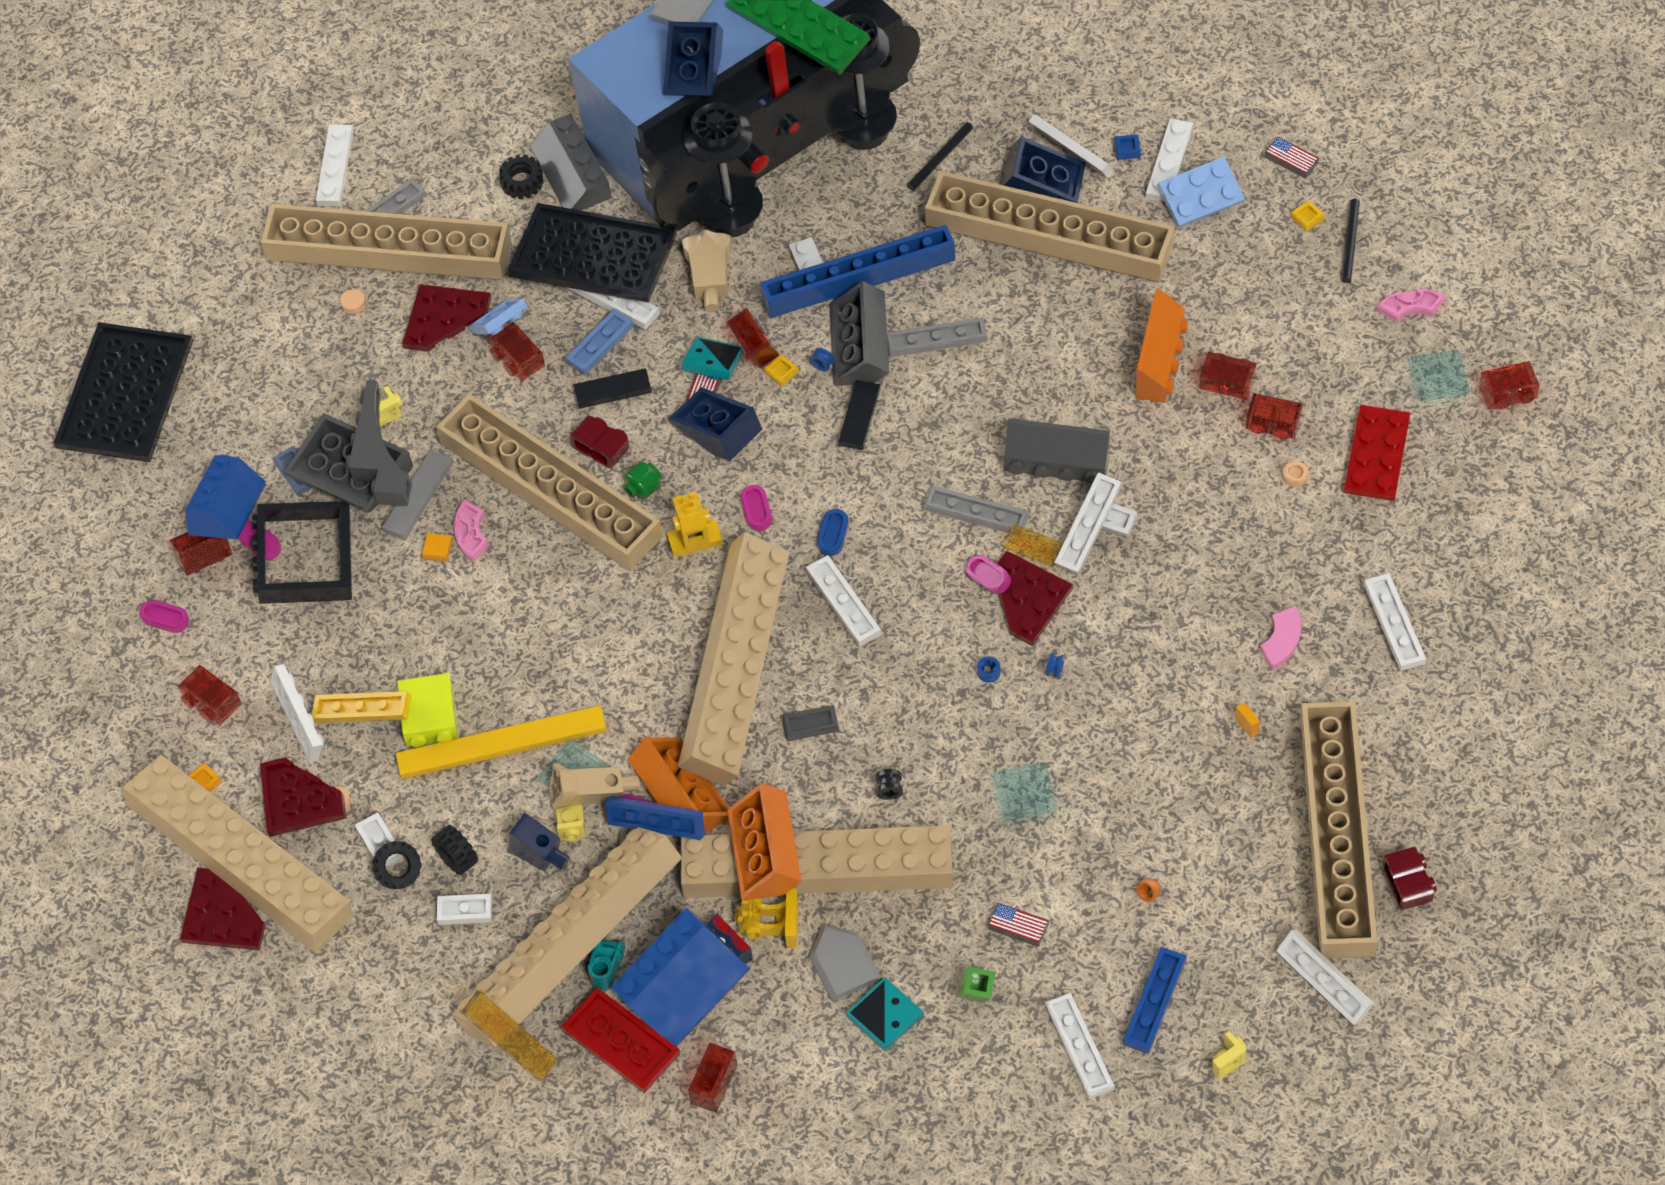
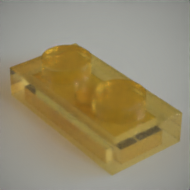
(1033, 545)

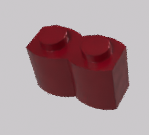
(599, 441)
(1408, 878)

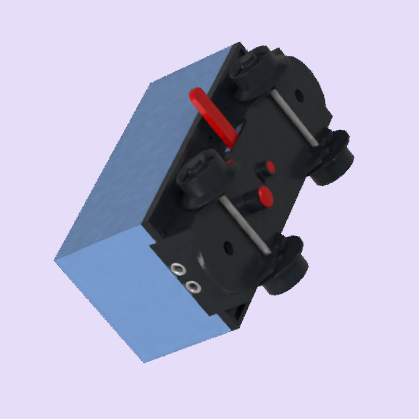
(768, 104)

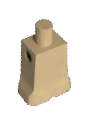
(708, 260)
(588, 785)

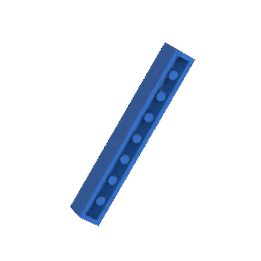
(871, 265)

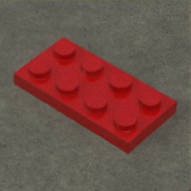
(1377, 452)
(620, 1040)

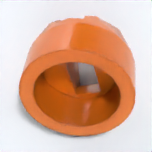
(1144, 887)

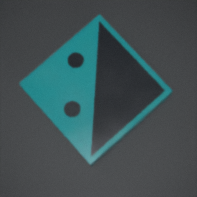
(712, 358)
(884, 1014)

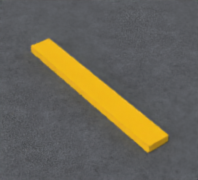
(501, 742)

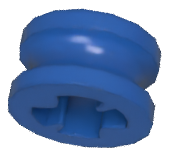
(821, 359)
(992, 662)
(1055, 665)

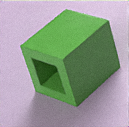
(976, 984)

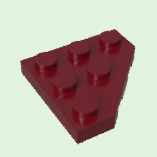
(442, 315)
(1031, 597)
(297, 798)
(220, 915)

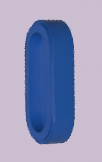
(833, 532)

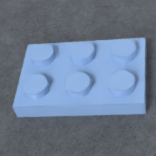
(1201, 192)

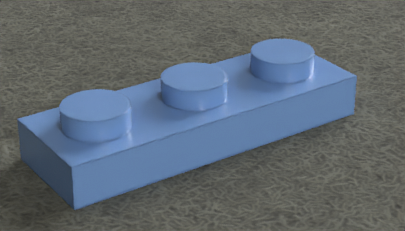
(599, 342)

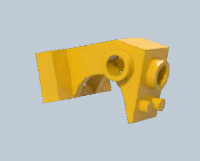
(689, 521)
(786, 913)

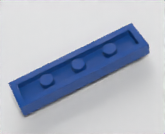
(655, 817)
(1154, 1000)

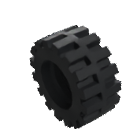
(524, 187)
(454, 849)
(410, 875)

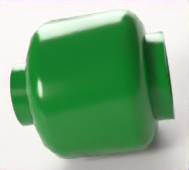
(642, 480)

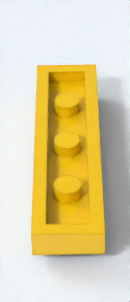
(361, 707)

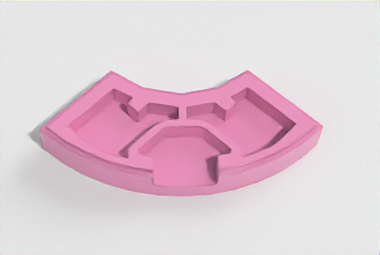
(1411, 302)
(467, 530)
(1284, 639)

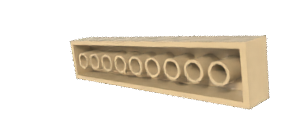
(1050, 226)
(386, 241)
(550, 482)
(733, 659)
(1338, 830)
(238, 853)
(832, 861)
(575, 927)

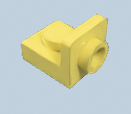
(390, 407)
(571, 823)
(1229, 1059)

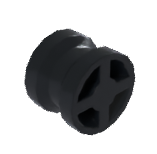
(889, 784)

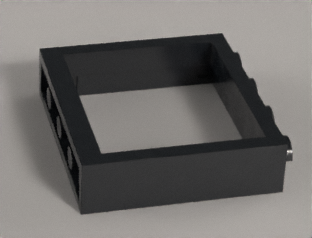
(302, 591)

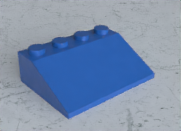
(680, 977)

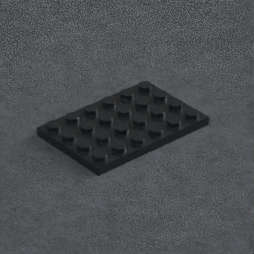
(592, 252)
(123, 392)

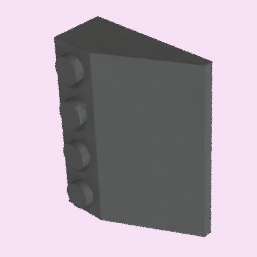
(323, 463)

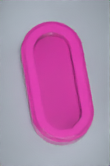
(756, 508)
(273, 544)
(988, 574)
(164, 616)

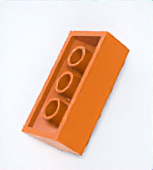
(1160, 348)
(657, 766)
(764, 843)

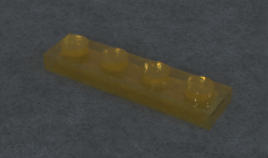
(509, 1035)

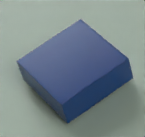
(1127, 147)

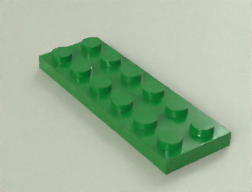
(806, 29)

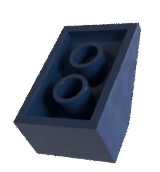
(692, 58)
(1043, 171)
(717, 423)

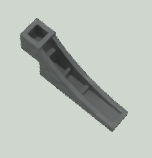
(370, 457)

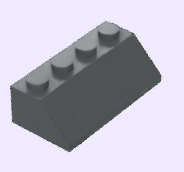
(570, 165)
(859, 335)
(1056, 450)

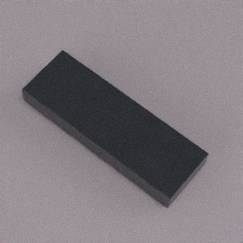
(612, 388)
(859, 415)

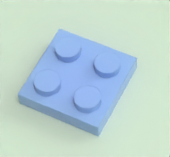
(492, 321)

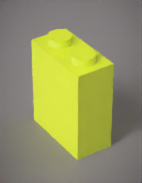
(430, 711)

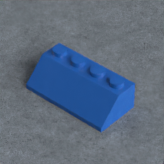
(224, 499)

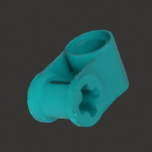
(605, 958)

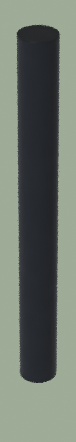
(940, 156)
(1350, 241)

